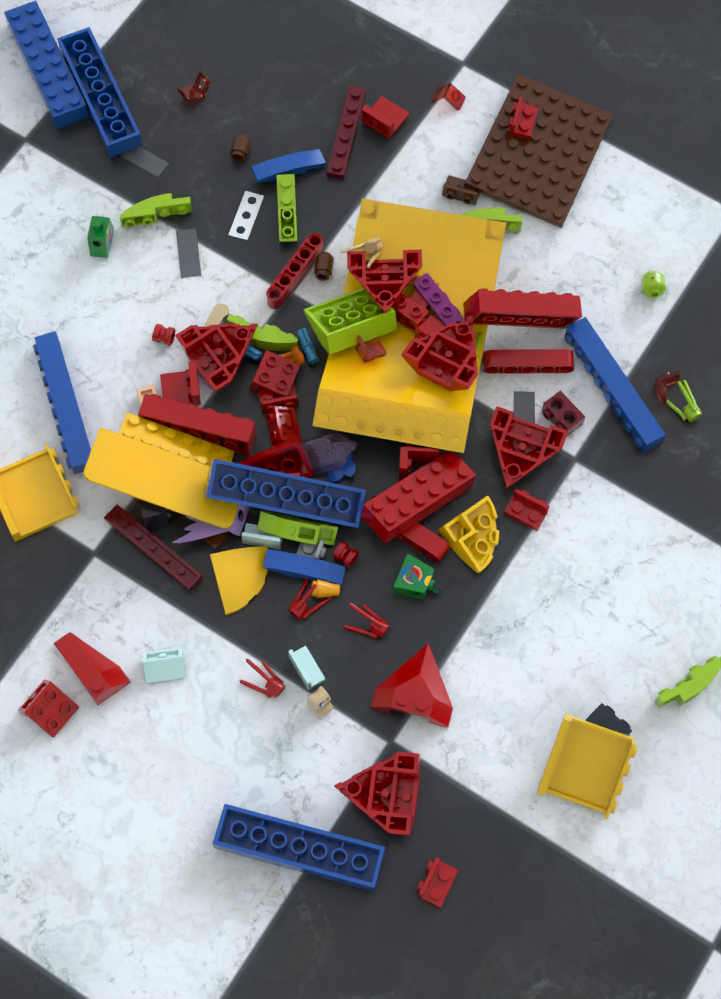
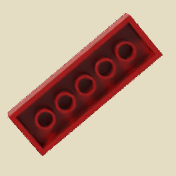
(523, 309)
(205, 424)
(418, 495)

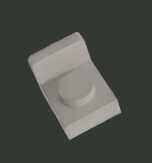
(315, 551)

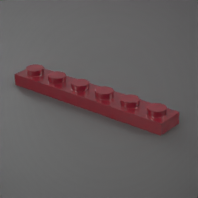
(346, 132)
(153, 547)

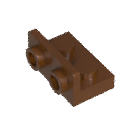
(455, 189)

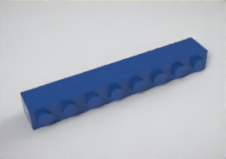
(614, 384)
(64, 401)

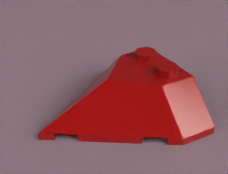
(385, 278)
(216, 350)
(446, 356)
(523, 444)
(416, 690)
(387, 792)

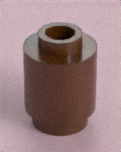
(240, 148)
(324, 266)

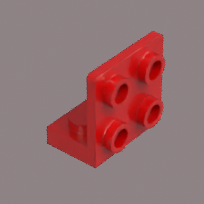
(384, 116)
(275, 374)
(182, 385)
(414, 456)
(49, 708)

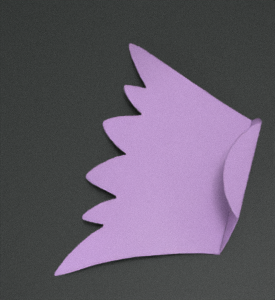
(202, 529)

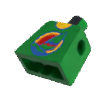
(100, 230)
(416, 579)

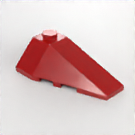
(284, 457)
(95, 671)

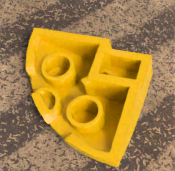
(473, 534)
(239, 575)

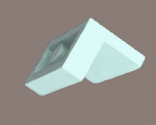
(255, 537)
(163, 665)
(306, 667)

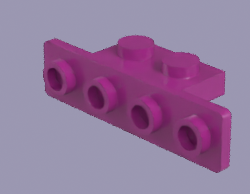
(437, 300)

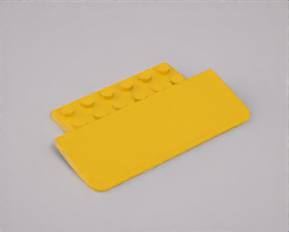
(160, 468)

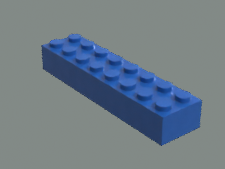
(46, 64)
(100, 92)
(284, 493)
(299, 847)

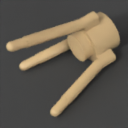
(372, 247)

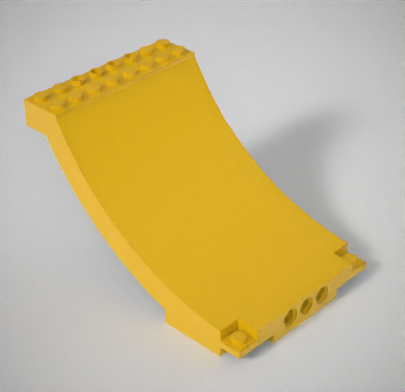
(386, 394)

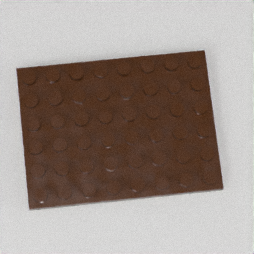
(548, 169)

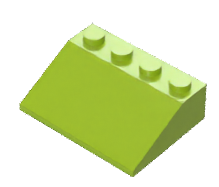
(345, 317)

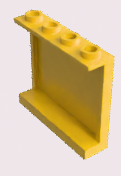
(35, 494)
(588, 764)

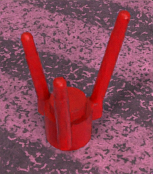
(298, 607)
(378, 625)
(274, 685)

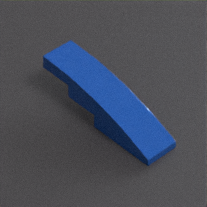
(288, 164)
(303, 567)

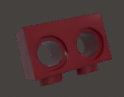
(567, 411)

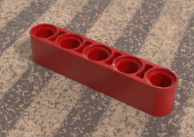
(294, 278)
(528, 361)
(424, 541)

